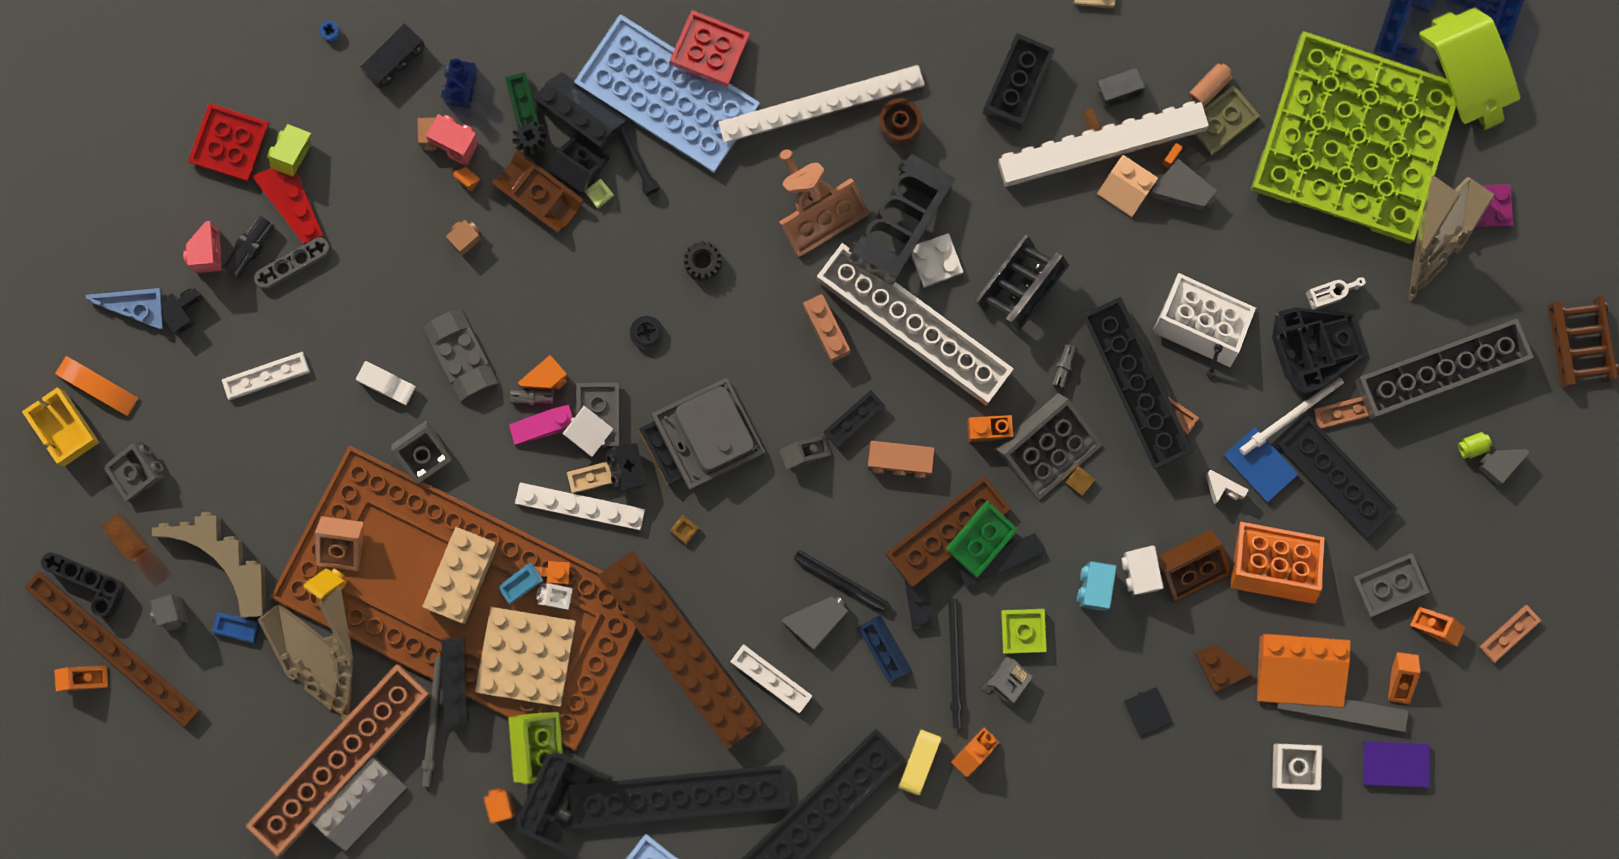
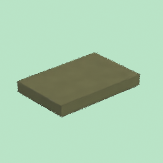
(1226, 119)

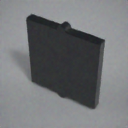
(1147, 711)

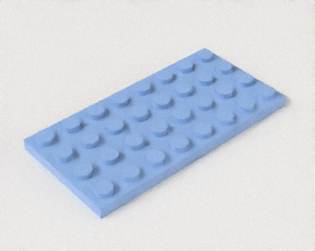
(678, 107)

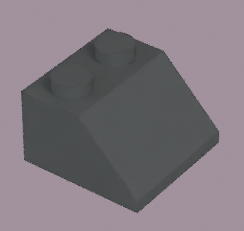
(421, 452)

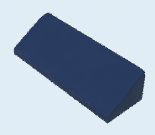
(884, 649)

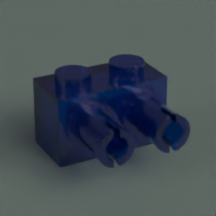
(459, 83)

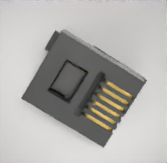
(1008, 680)

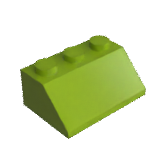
(531, 742)

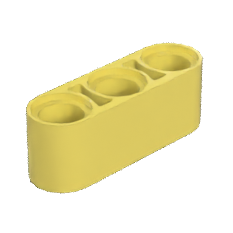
(919, 762)

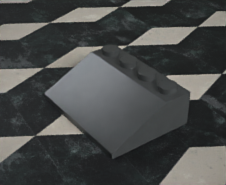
(1048, 446)

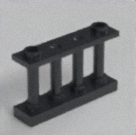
(1037, 291)

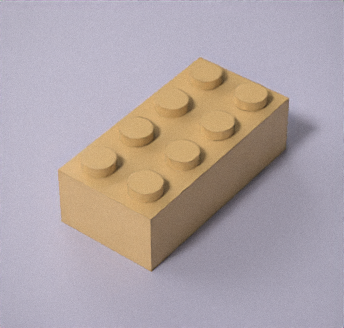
(460, 575)

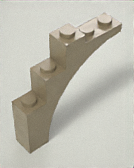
(246, 579)

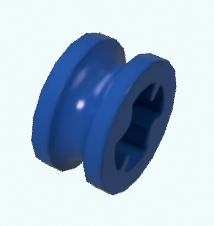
(326, 25)

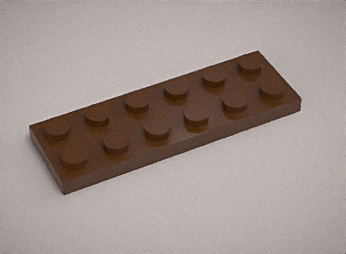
(925, 547)

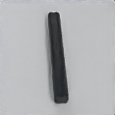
(841, 581)

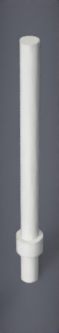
(1260, 438)

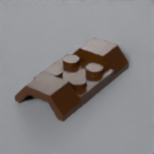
(538, 192)

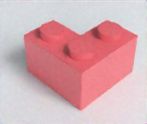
(456, 140)

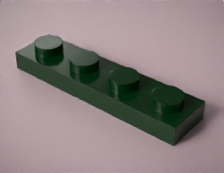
(523, 104)

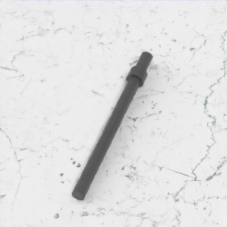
(428, 763)

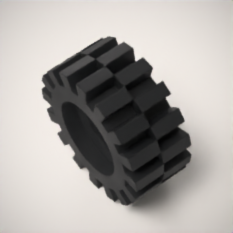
(711, 270)

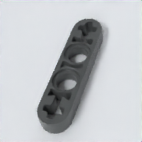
(290, 259)

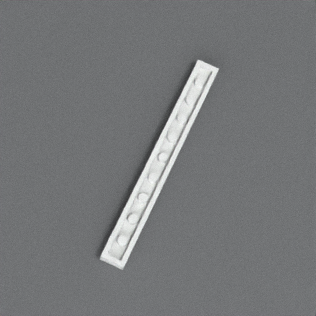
(820, 104)

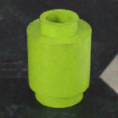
(1474, 445)

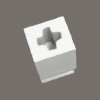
(1317, 302)
(385, 383)

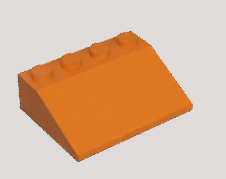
(1278, 563)
(1302, 670)

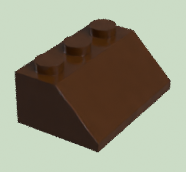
(1193, 565)

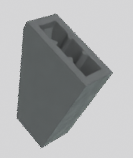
(1184, 188)
(816, 620)

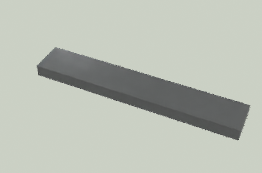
(1356, 712)

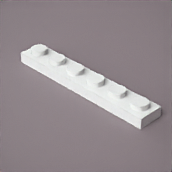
(580, 506)

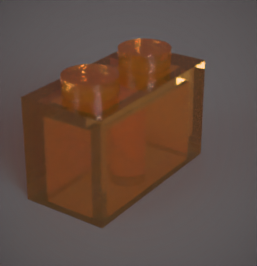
(125, 537)

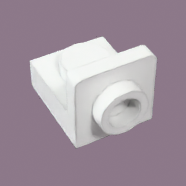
(554, 596)

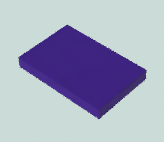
(1396, 764)

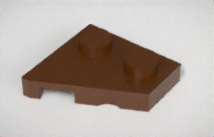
(1220, 667)

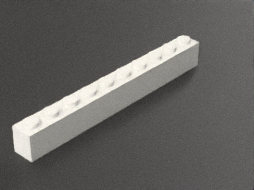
(1102, 144)

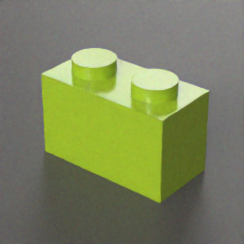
(289, 150)

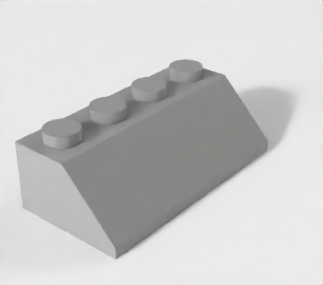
(359, 803)

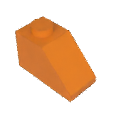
(545, 376)
(1438, 626)
(1404, 677)
(81, 678)

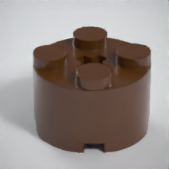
(894, 132)

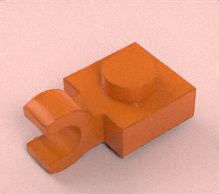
(556, 572)

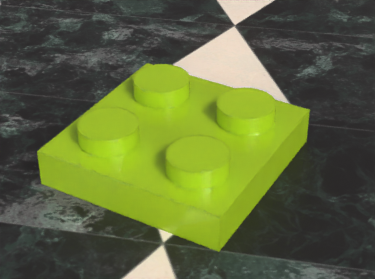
(1023, 631)

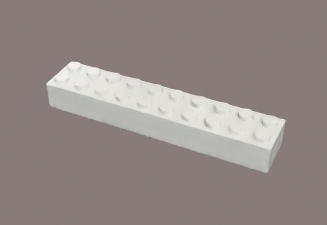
(916, 326)

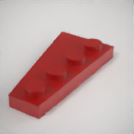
(291, 201)

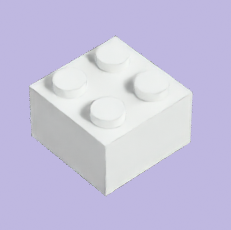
(1296, 766)

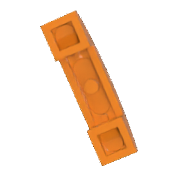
(97, 386)

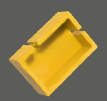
(61, 427)

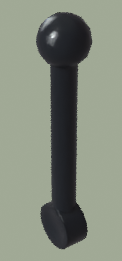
(1217, 348)

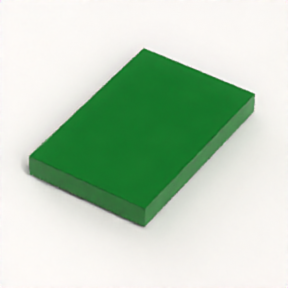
(981, 539)

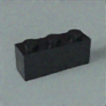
(393, 56)

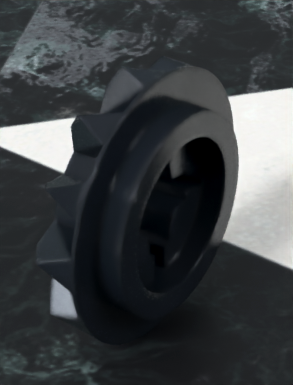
(638, 328)

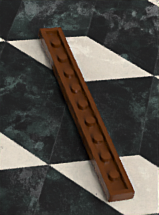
(112, 649)

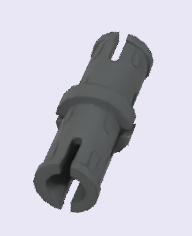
(1064, 366)
(532, 397)

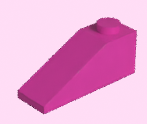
(541, 425)

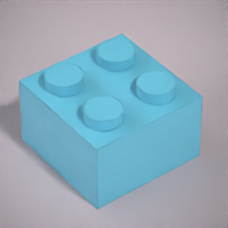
(1097, 586)

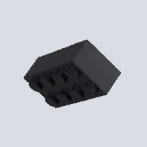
(1018, 81)

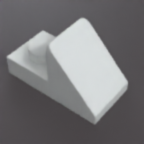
(1218, 484)

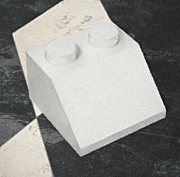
(1142, 571)

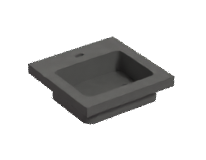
(711, 432)

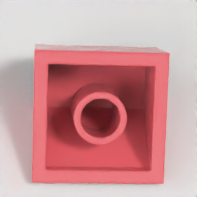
(204, 250)

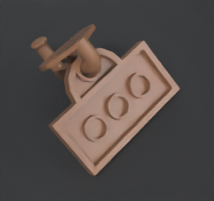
(823, 212)

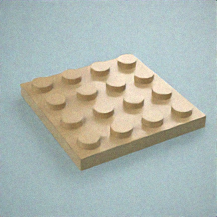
(525, 656)

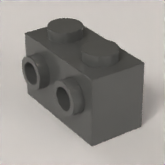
(168, 612)

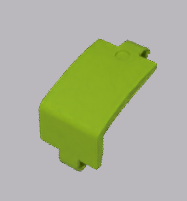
(1474, 65)

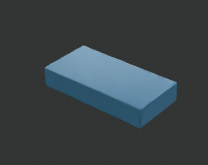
(520, 583)

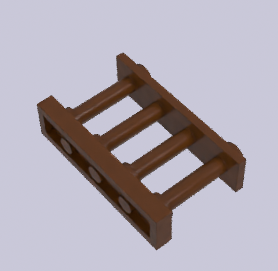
(1565, 354)

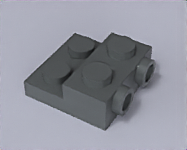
(134, 470)

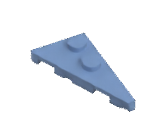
(137, 304)

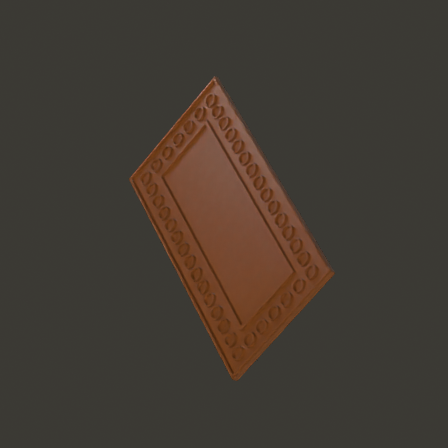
(401, 552)

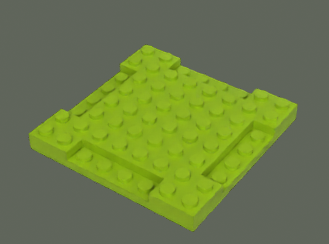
(1356, 137)

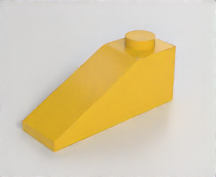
(325, 583)

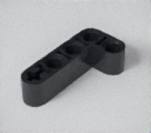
(82, 578)

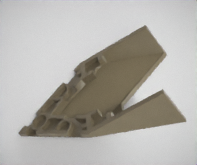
(1445, 227)
(314, 661)

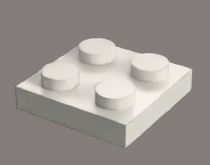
(936, 260)

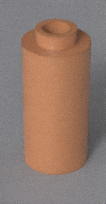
(1211, 84)

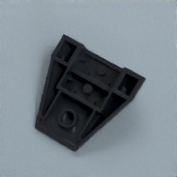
(1316, 345)

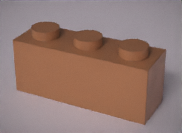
(826, 328)
(900, 459)

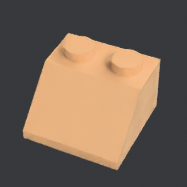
(1127, 186)

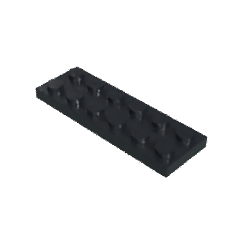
(1337, 477)

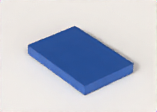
(1261, 467)

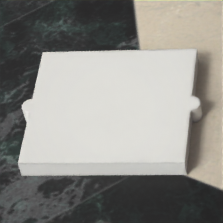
(588, 431)

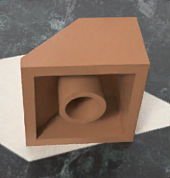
(339, 543)

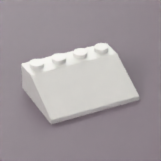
(1204, 317)

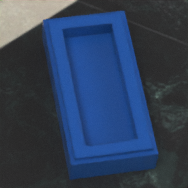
(236, 627)

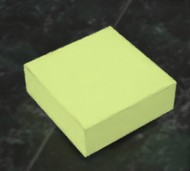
(599, 193)

